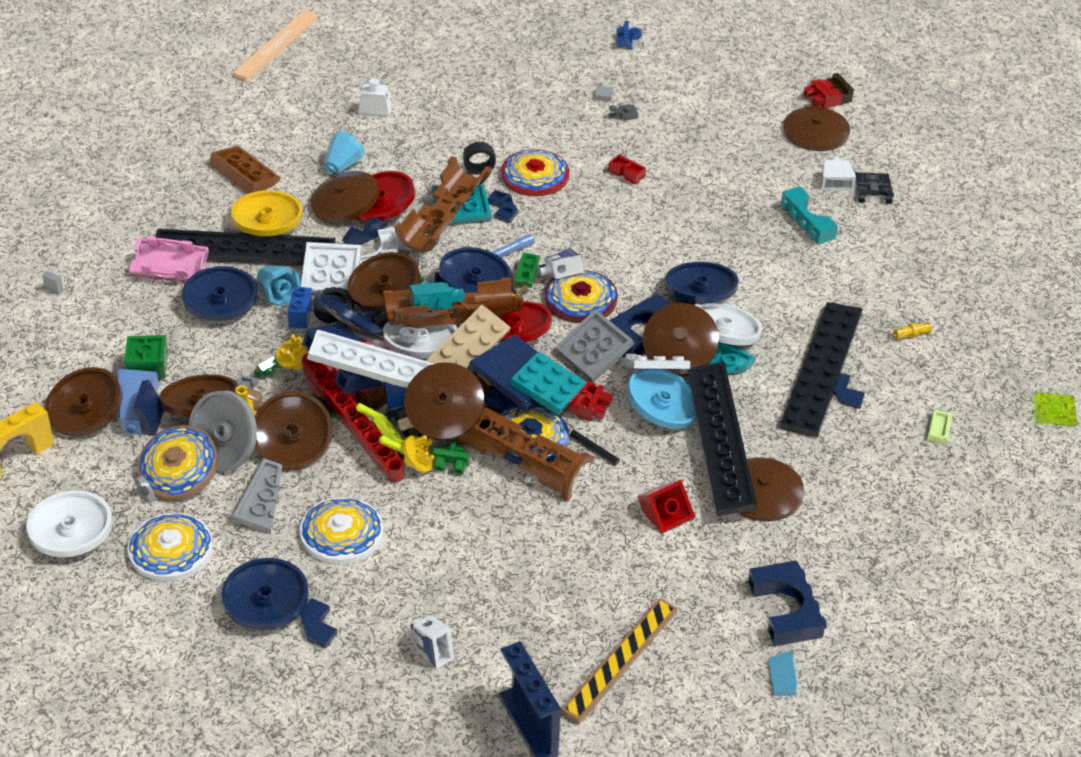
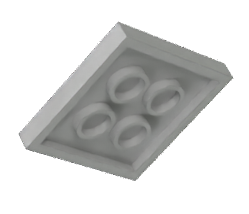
(594, 345)

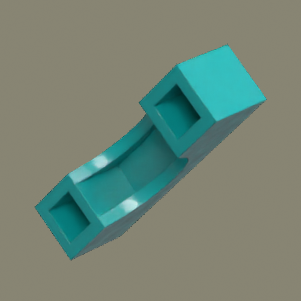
(819, 228)

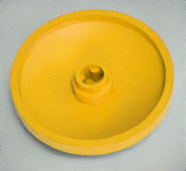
(267, 213)

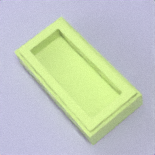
(939, 427)

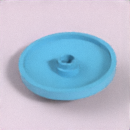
(662, 398)

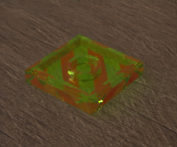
(1055, 409)

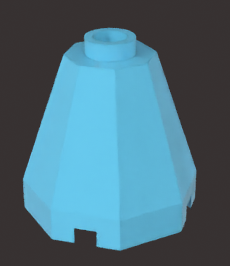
(342, 152)
(278, 283)

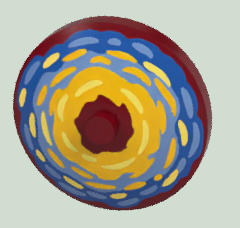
(579, 295)

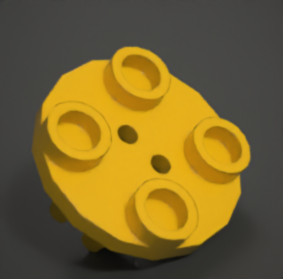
(291, 353)
(418, 453)

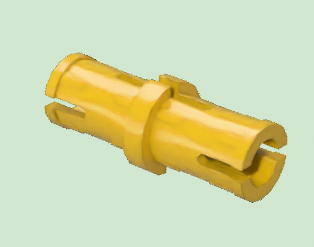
(912, 330)

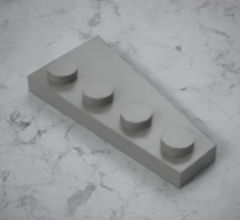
(260, 498)

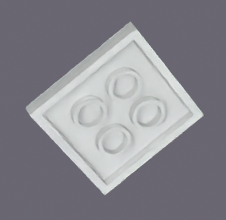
(329, 265)

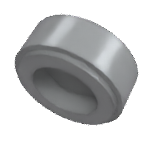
(408, 334)

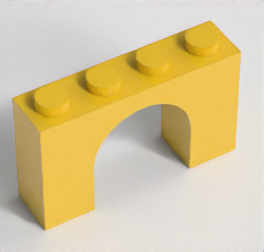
(31, 422)

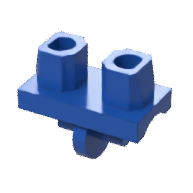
(627, 35)

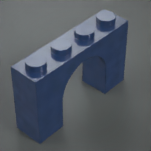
(638, 314)
(345, 380)
(789, 580)

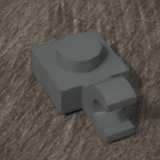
(625, 112)

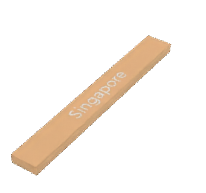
(275, 45)

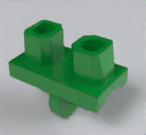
(453, 455)

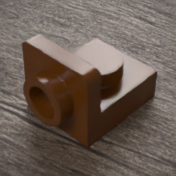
(374, 400)

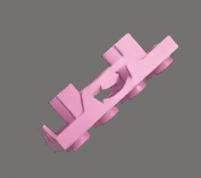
(168, 258)

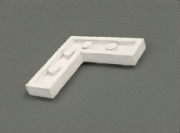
(659, 362)

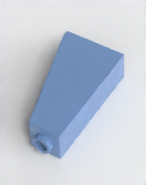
(130, 382)

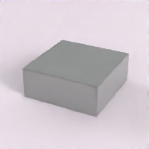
(604, 93)
(53, 282)

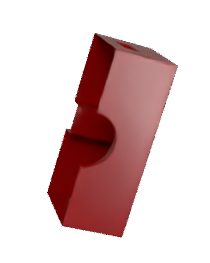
(629, 169)

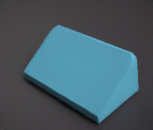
(783, 674)

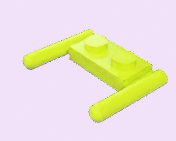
(390, 435)

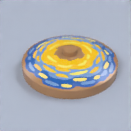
(178, 462)

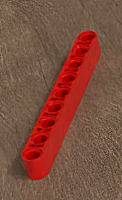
(345, 408)

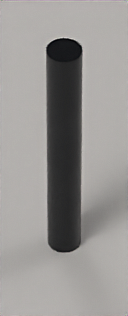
(594, 447)

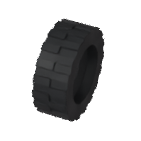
(338, 293)

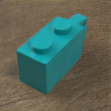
(435, 295)

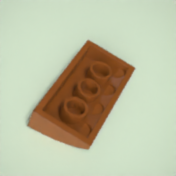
(243, 169)

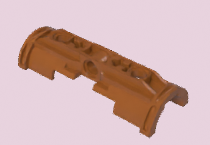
(415, 226)
(493, 295)
(555, 475)

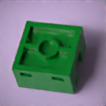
(147, 354)

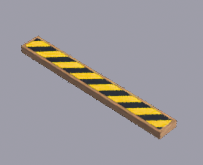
(618, 661)

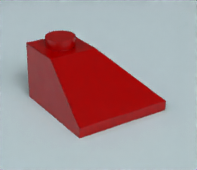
(667, 506)

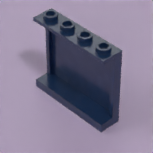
(501, 364)
(531, 703)

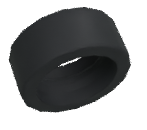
(478, 147)

